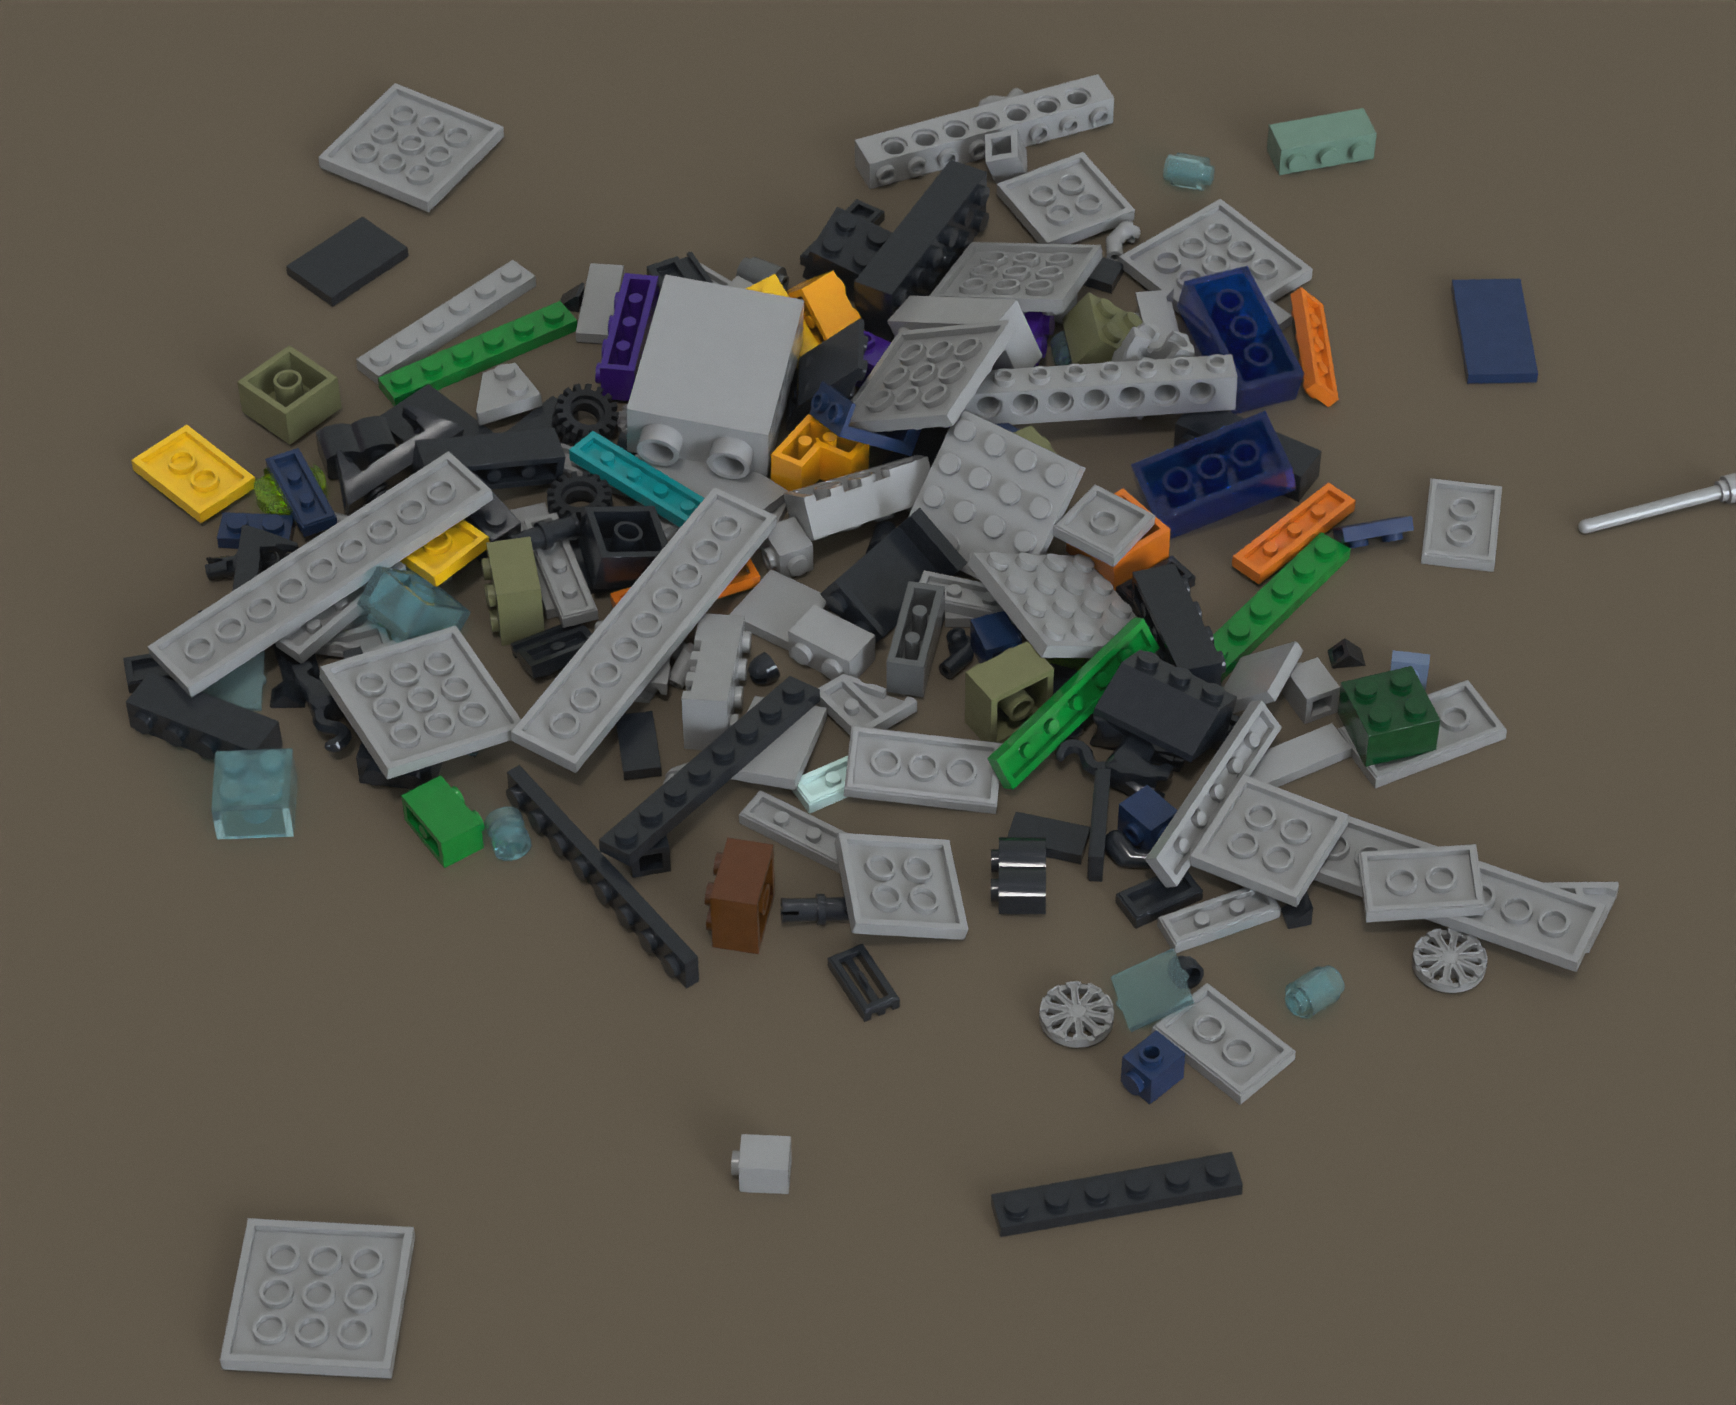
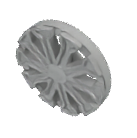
(1449, 960)
(1076, 1014)

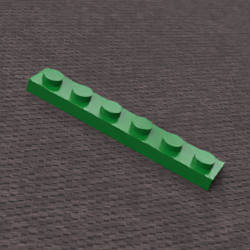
(479, 352)
(1279, 599)
(1067, 707)

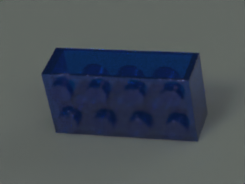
(1232, 317)
(1215, 475)

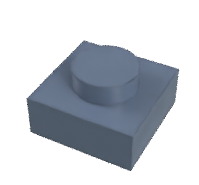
(1418, 661)

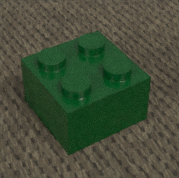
(1388, 716)

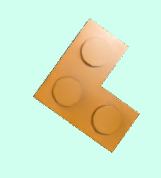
(825, 305)
(815, 454)

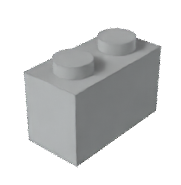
(831, 644)

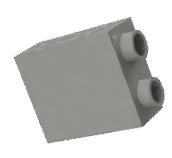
(714, 376)

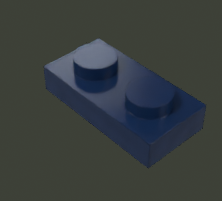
(231, 526)
(1389, 530)

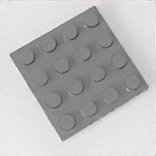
(411, 147)
(1213, 243)
(1034, 274)
(929, 376)
(996, 490)
(1054, 600)
(420, 701)
(318, 1298)

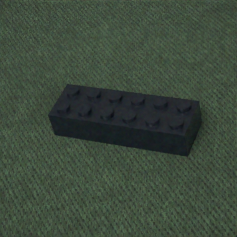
(923, 245)

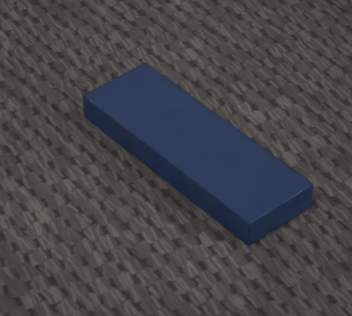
(301, 492)

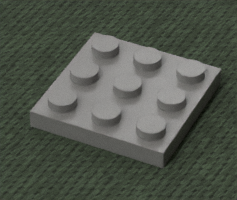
(1065, 201)
(1269, 840)
(900, 886)

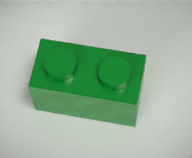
(443, 821)

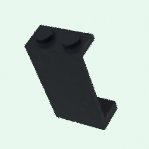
(875, 586)

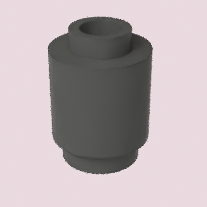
(757, 269)

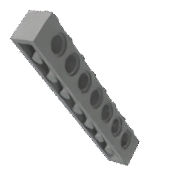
(961, 135)
(1107, 390)

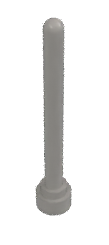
(1722, 490)

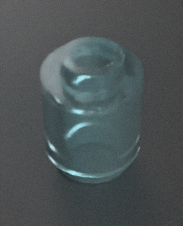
(1188, 171)
(1314, 991)

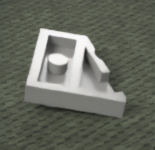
(505, 393)
(863, 704)

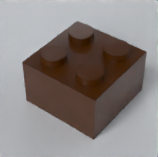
(741, 895)

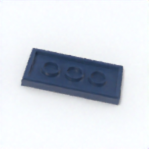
(1494, 331)

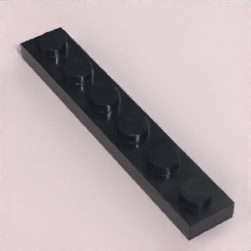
(1116, 1194)

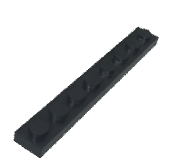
(709, 771)
(605, 879)

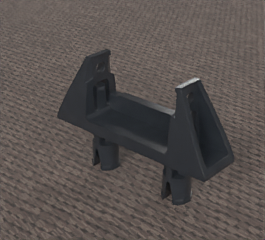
(362, 487)
(255, 554)

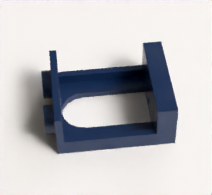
(836, 411)

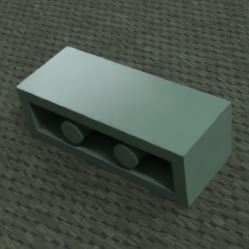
(1321, 141)

